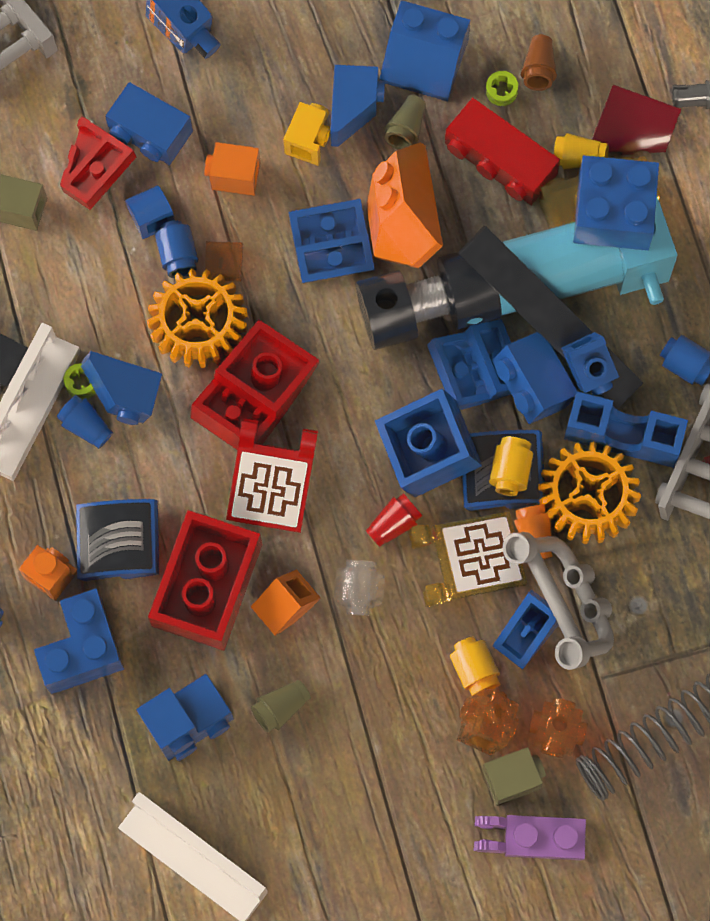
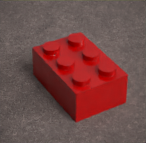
(205, 580)

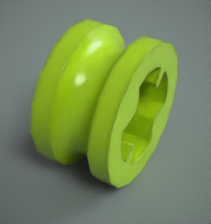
(512, 84)
(70, 374)

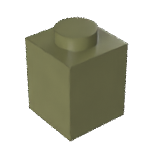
(21, 202)
(514, 775)

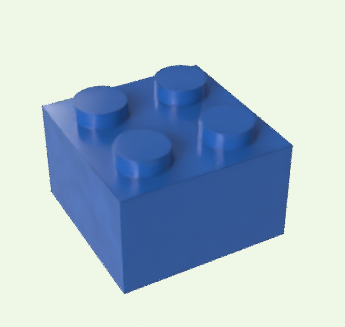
(616, 202)
(428, 443)

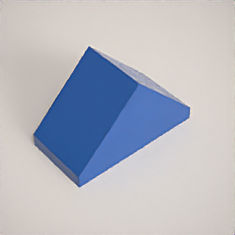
(526, 630)

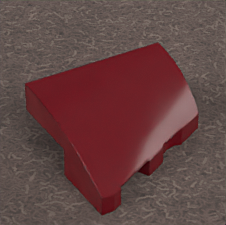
(635, 123)

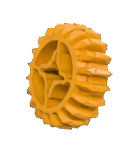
(216, 296)
(595, 506)

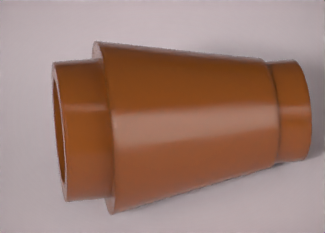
(539, 64)

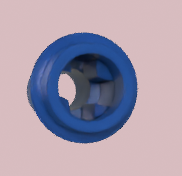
(83, 420)

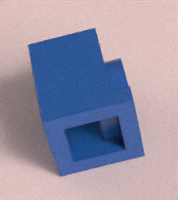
(580, 357)

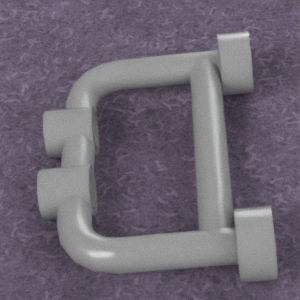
(573, 650)

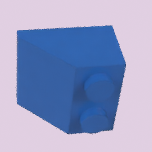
(425, 50)

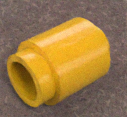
(511, 466)
(475, 665)

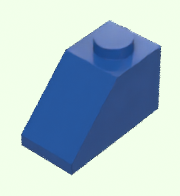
(354, 100)
(122, 387)

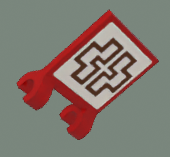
(270, 481)

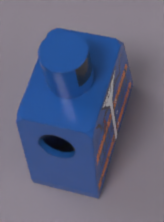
(184, 24)

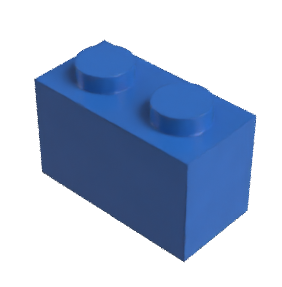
(148, 124)
(534, 377)

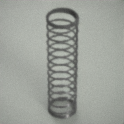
(589, 768)

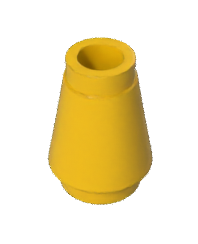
(572, 148)

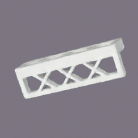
(32, 396)
(193, 858)

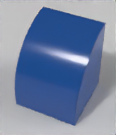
(149, 211)

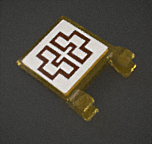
(469, 557)

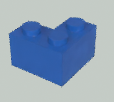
(87, 653)
(186, 717)

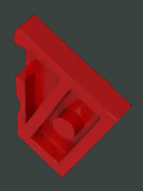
(94, 164)

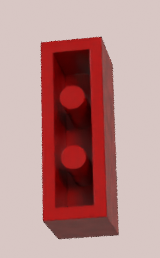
(501, 151)

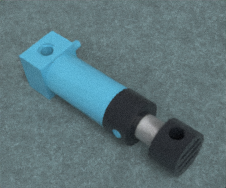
(566, 268)

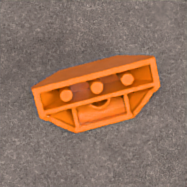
(404, 209)

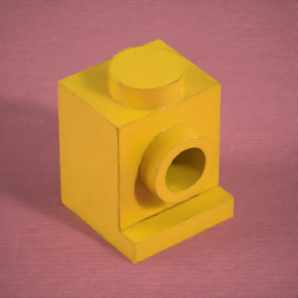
(307, 133)

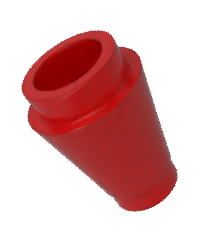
(394, 520)

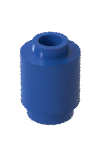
(176, 248)
(687, 360)

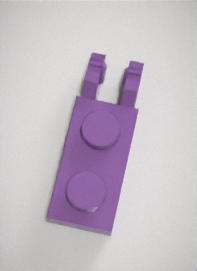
(535, 837)

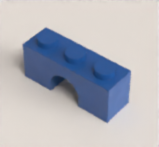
(647, 438)

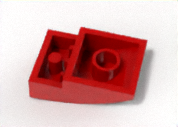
(254, 383)

